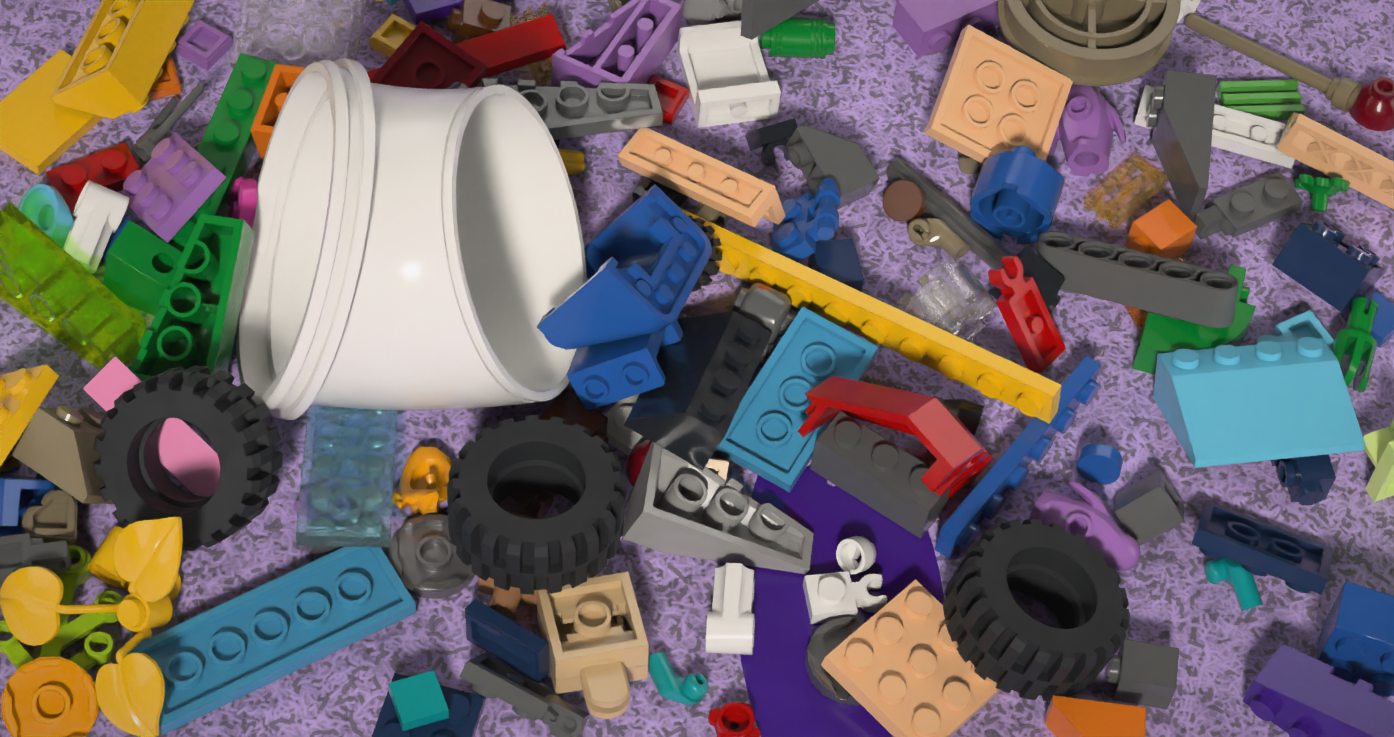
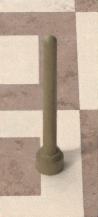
(1339, 91)

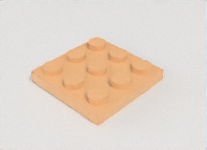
(996, 100)
(910, 669)

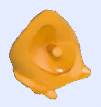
(423, 481)

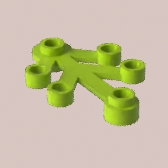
(75, 630)

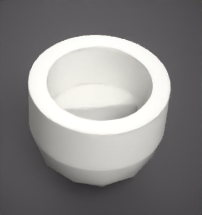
(851, 549)

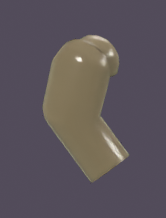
(937, 234)

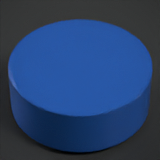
(1099, 463)

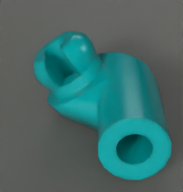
(1236, 576)
(681, 689)

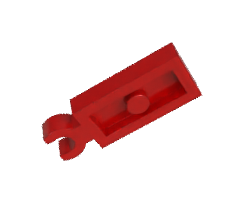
(1026, 315)

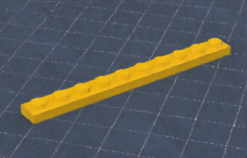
(888, 326)

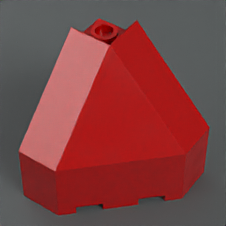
(957, 451)

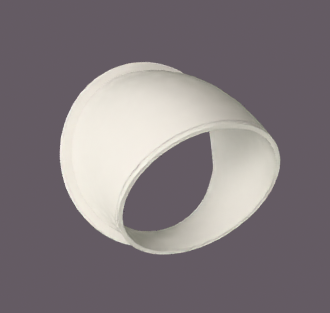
(406, 249)

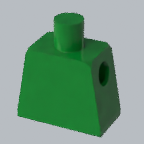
(140, 268)

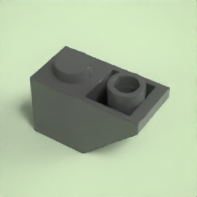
(830, 156)

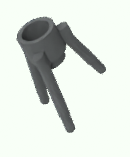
(163, 123)

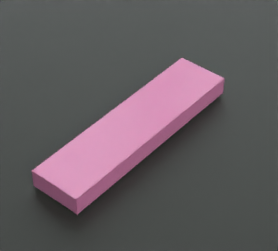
(178, 446)

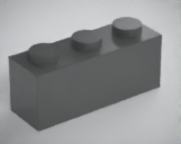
(877, 474)

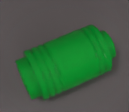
(800, 38)

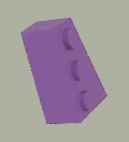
(622, 49)

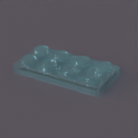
(347, 478)

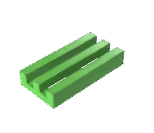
(1259, 94)

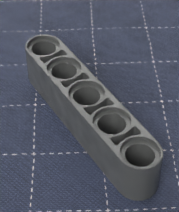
(1141, 279)

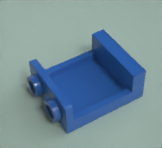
(620, 367)

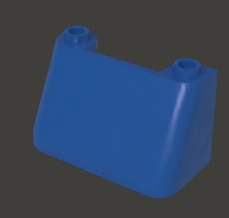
(636, 275)

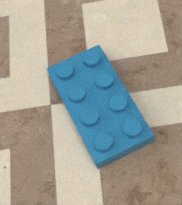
(774, 407)

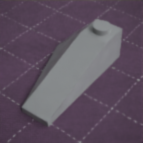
(707, 518)

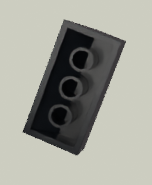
(702, 385)

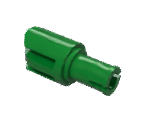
(1355, 344)

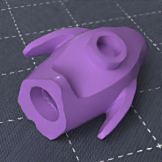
(1087, 130)
(1090, 520)

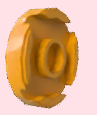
(49, 700)

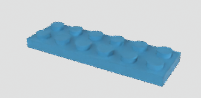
(275, 631)

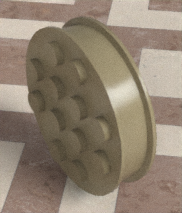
(1091, 38)

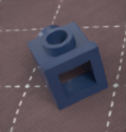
(1306, 477)

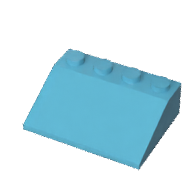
(1257, 402)

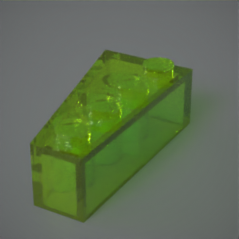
(64, 296)

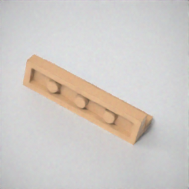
(1339, 157)
(702, 177)

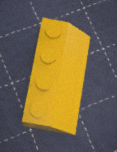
(121, 56)

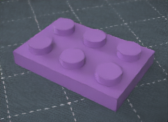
(171, 186)

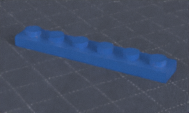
(1011, 467)

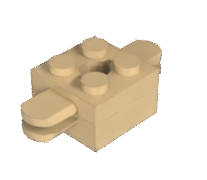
(595, 641)

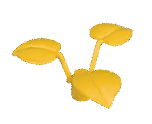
(149, 558)

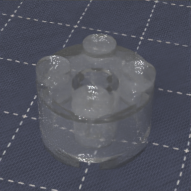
(950, 300)

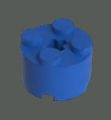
(1016, 195)

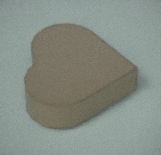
(53, 519)

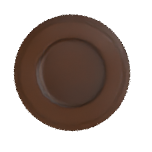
(904, 201)

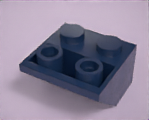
(1328, 265)

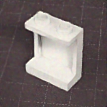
(725, 75)

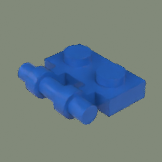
(807, 221)

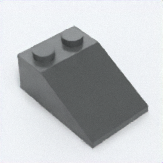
(1183, 134)

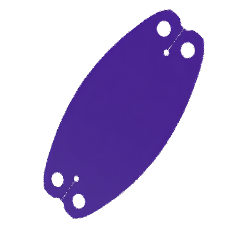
(776, 673)

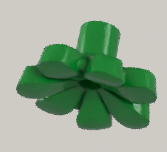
(1321, 189)

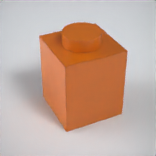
(1162, 231)

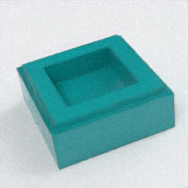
(418, 700)

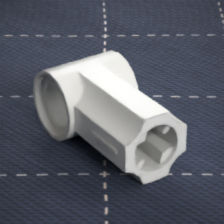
(97, 217)
(731, 621)

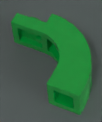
(1167, 334)

